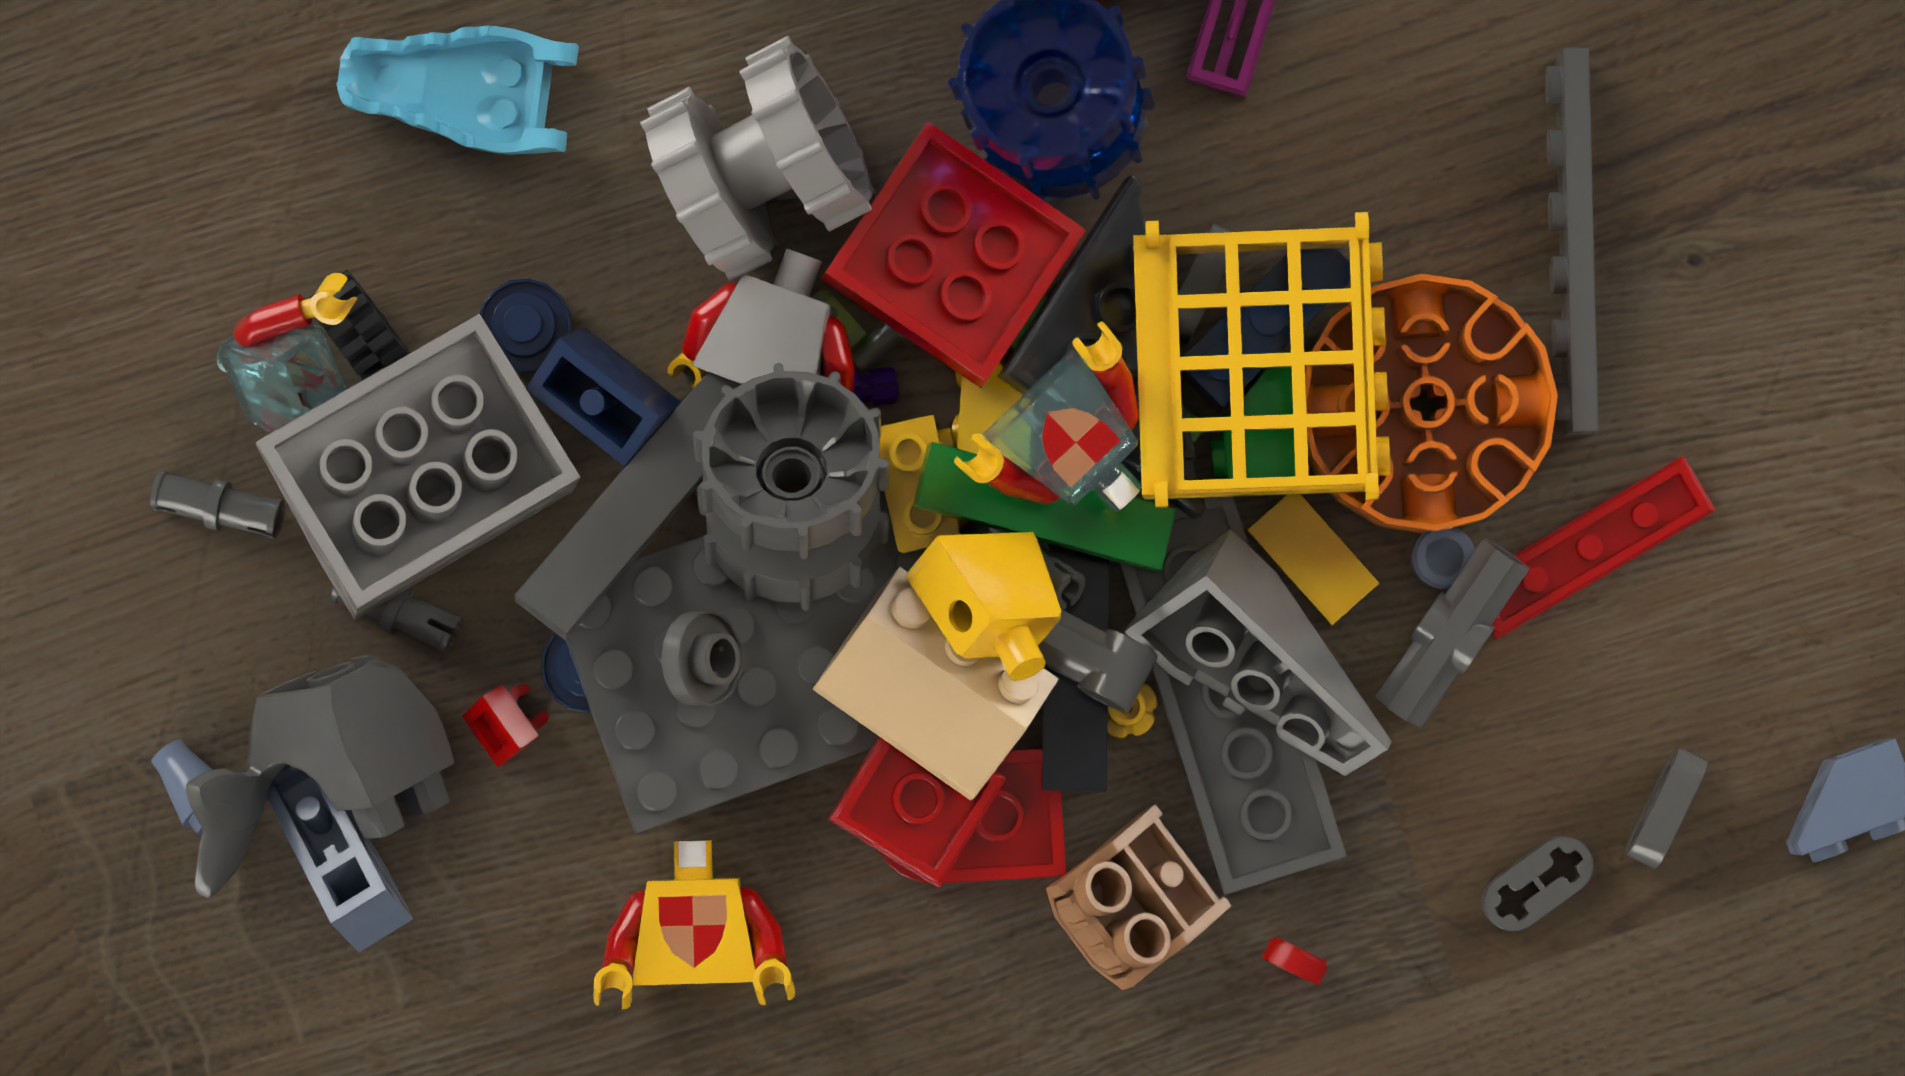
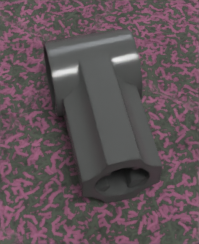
(1102, 663)

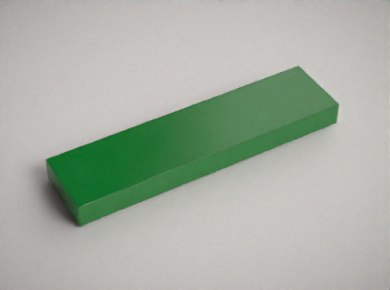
(1130, 536)

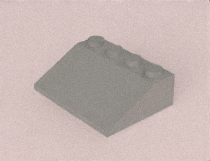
(417, 466)

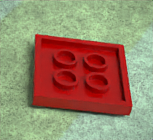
(954, 254)

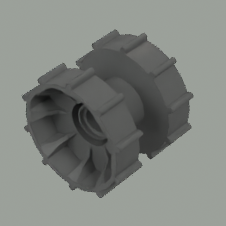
(783, 433)

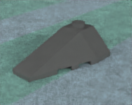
(1248, 639)

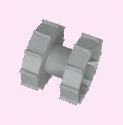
(729, 174)

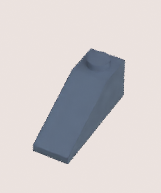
(337, 861)

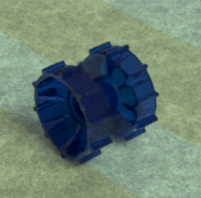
(1065, 145)

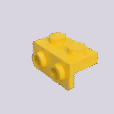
(905, 449)

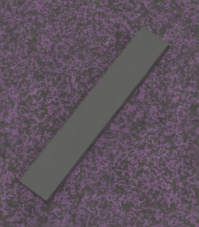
(623, 517)

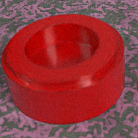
(1295, 960)

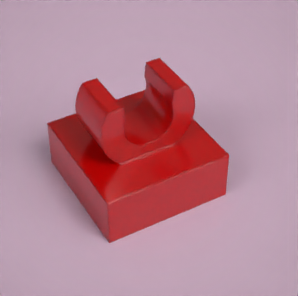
(501, 723)

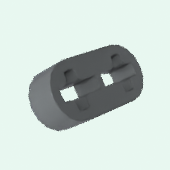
(1201, 279)
(1666, 807)
(1547, 895)

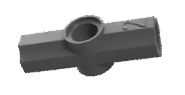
(1452, 632)

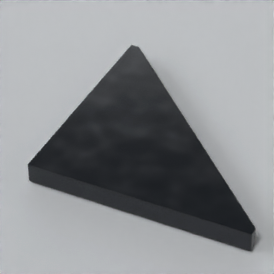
(1094, 290)

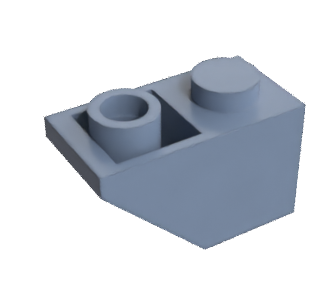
(1849, 797)

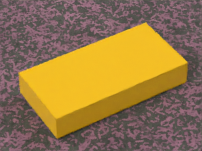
(1312, 557)

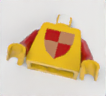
(694, 933)

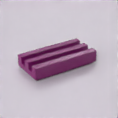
(1217, 80)

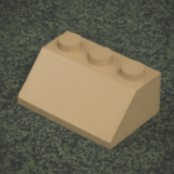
(925, 698)

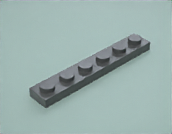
(1572, 215)

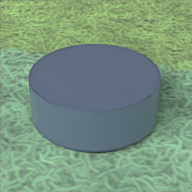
(1440, 556)

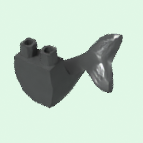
(349, 728)

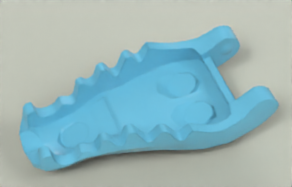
(469, 85)

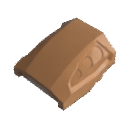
(1134, 901)

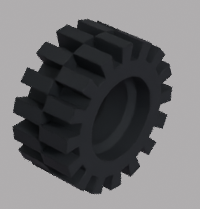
(365, 333)

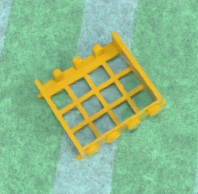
(1161, 362)

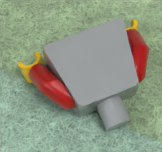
(759, 324)

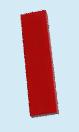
(1604, 540)

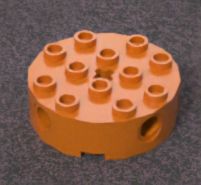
(1490, 392)

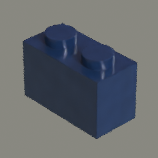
(602, 394)

